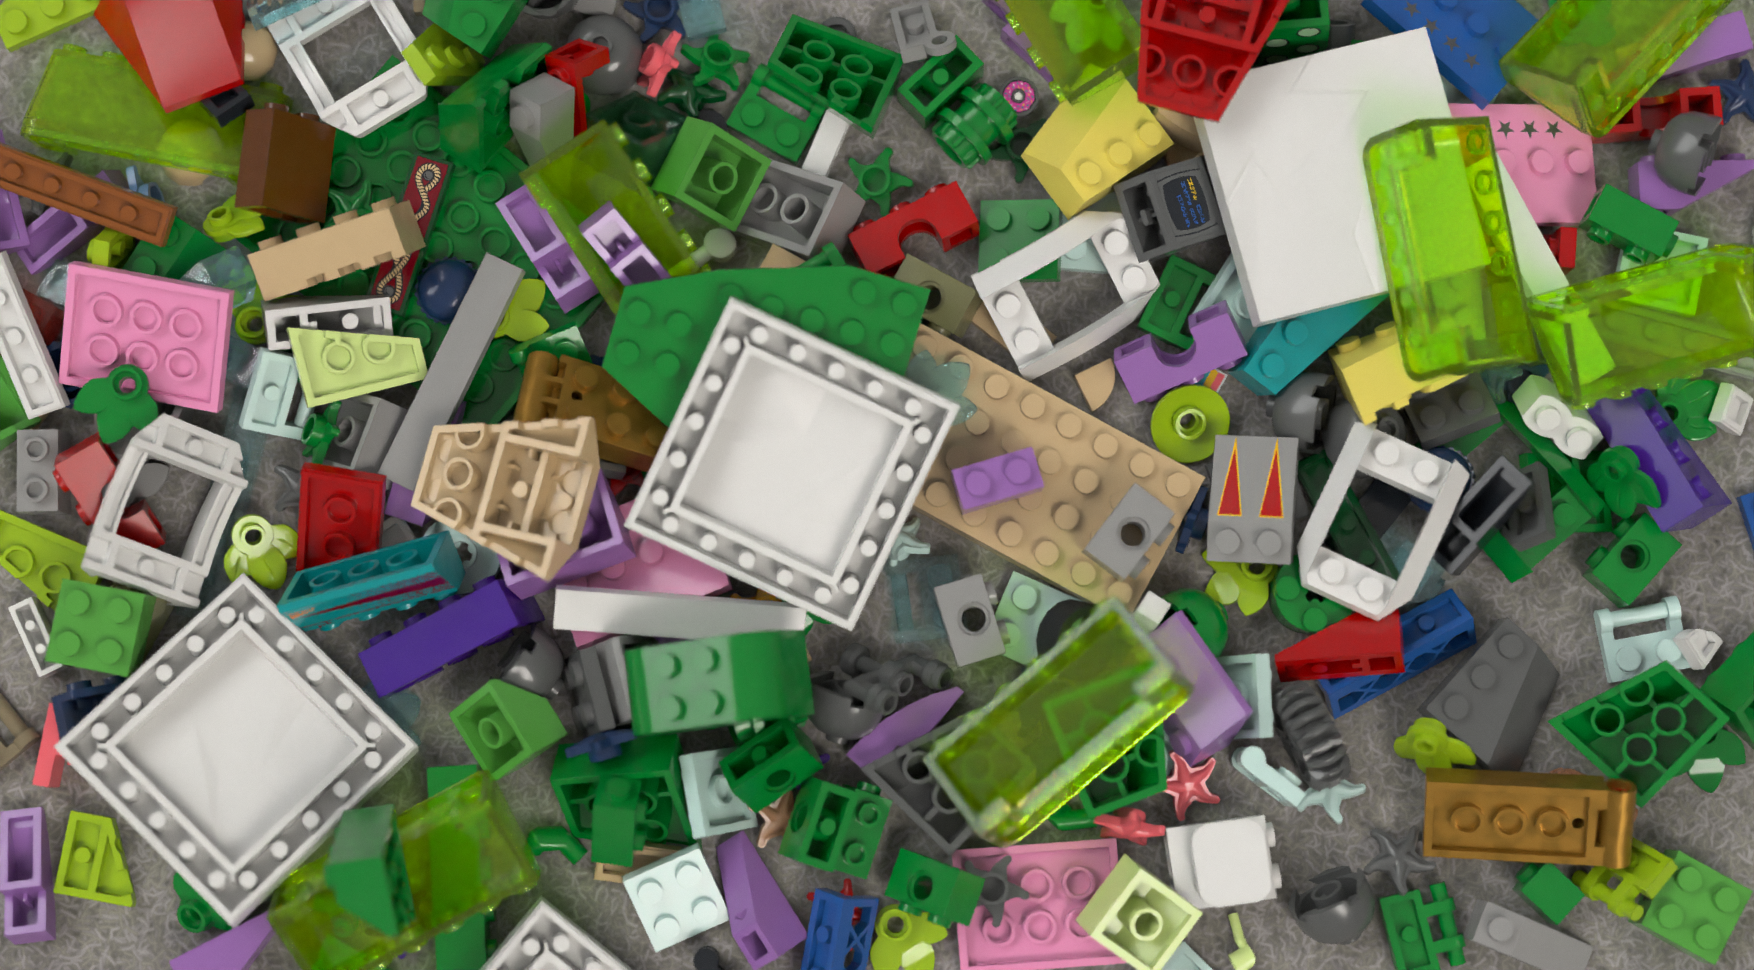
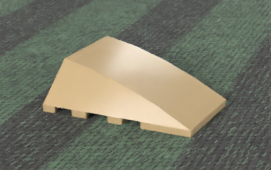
(513, 486)

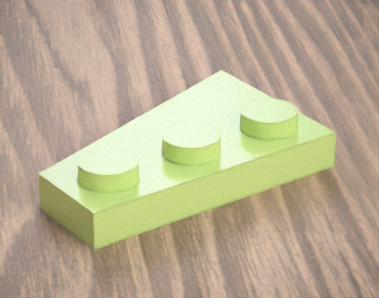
(353, 364)

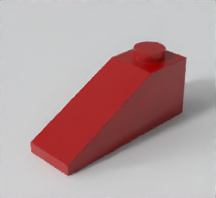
(1346, 650)

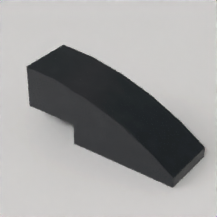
(1481, 515)

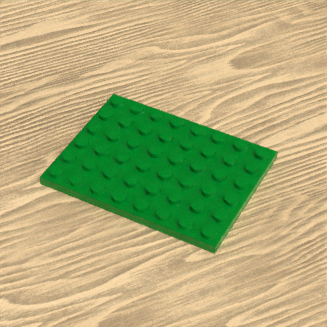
(465, 230)

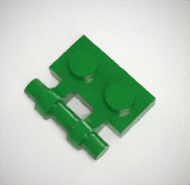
(1410, 933)

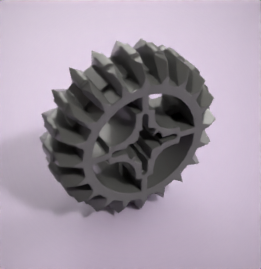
(1309, 735)

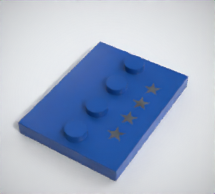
(1464, 37)

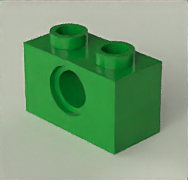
(939, 82)
(1652, 552)
(770, 764)
(818, 823)
(934, 887)

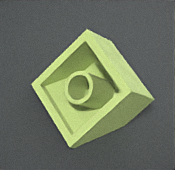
(1138, 916)

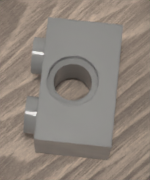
(36, 486)
(1138, 509)
(966, 645)

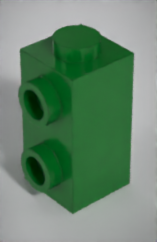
(1629, 225)
(617, 821)
(863, 831)

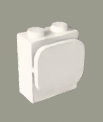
(1222, 861)

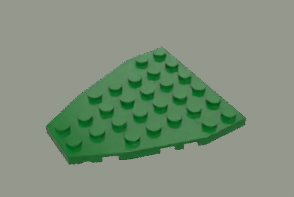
(670, 321)

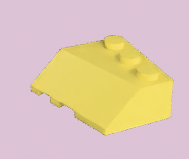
(1095, 146)
(1374, 373)

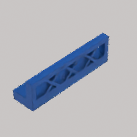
(1425, 633)
(831, 932)

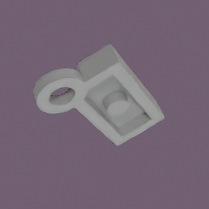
(918, 34)

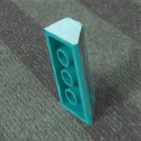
(373, 583)

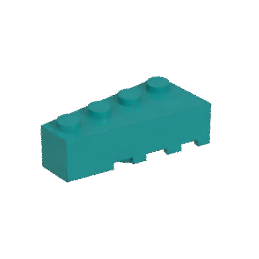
(1287, 347)

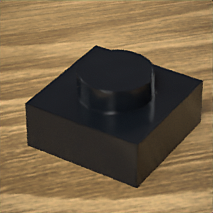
(228, 105)

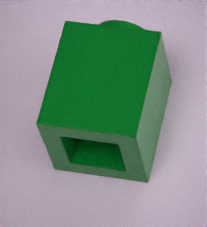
(1547, 891)

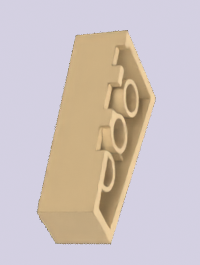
(336, 250)

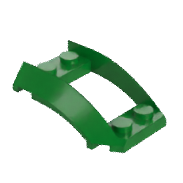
(1571, 503)

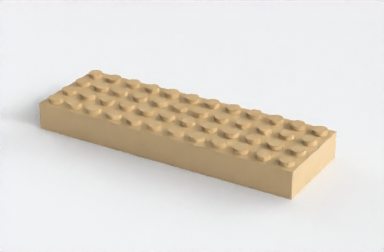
(1082, 468)

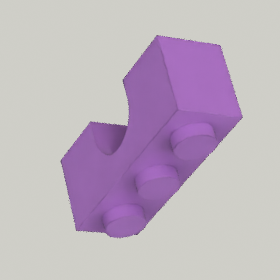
(1151, 372)

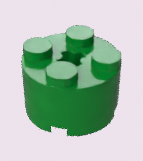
(1294, 610)

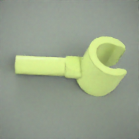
(1243, 957)

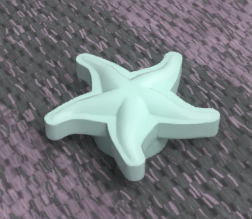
(907, 543)
(1331, 798)

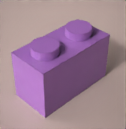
(997, 480)

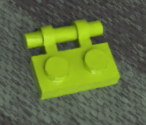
(1644, 875)

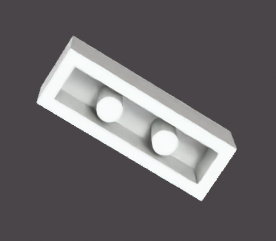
(826, 144)
(1151, 611)
(35, 633)

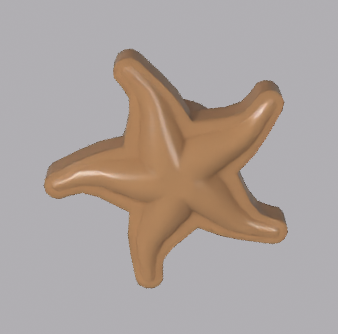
(775, 818)

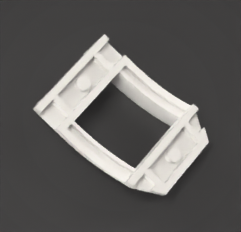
(374, 101)
(1015, 315)
(1405, 469)
(143, 566)

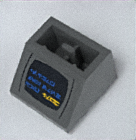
(1170, 209)

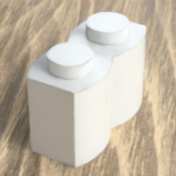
(1546, 415)

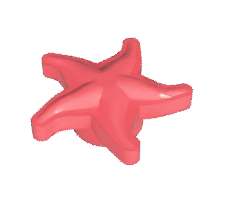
(657, 62)
(1189, 784)
(1128, 824)

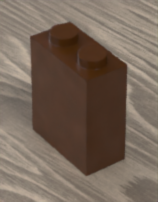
(285, 165)

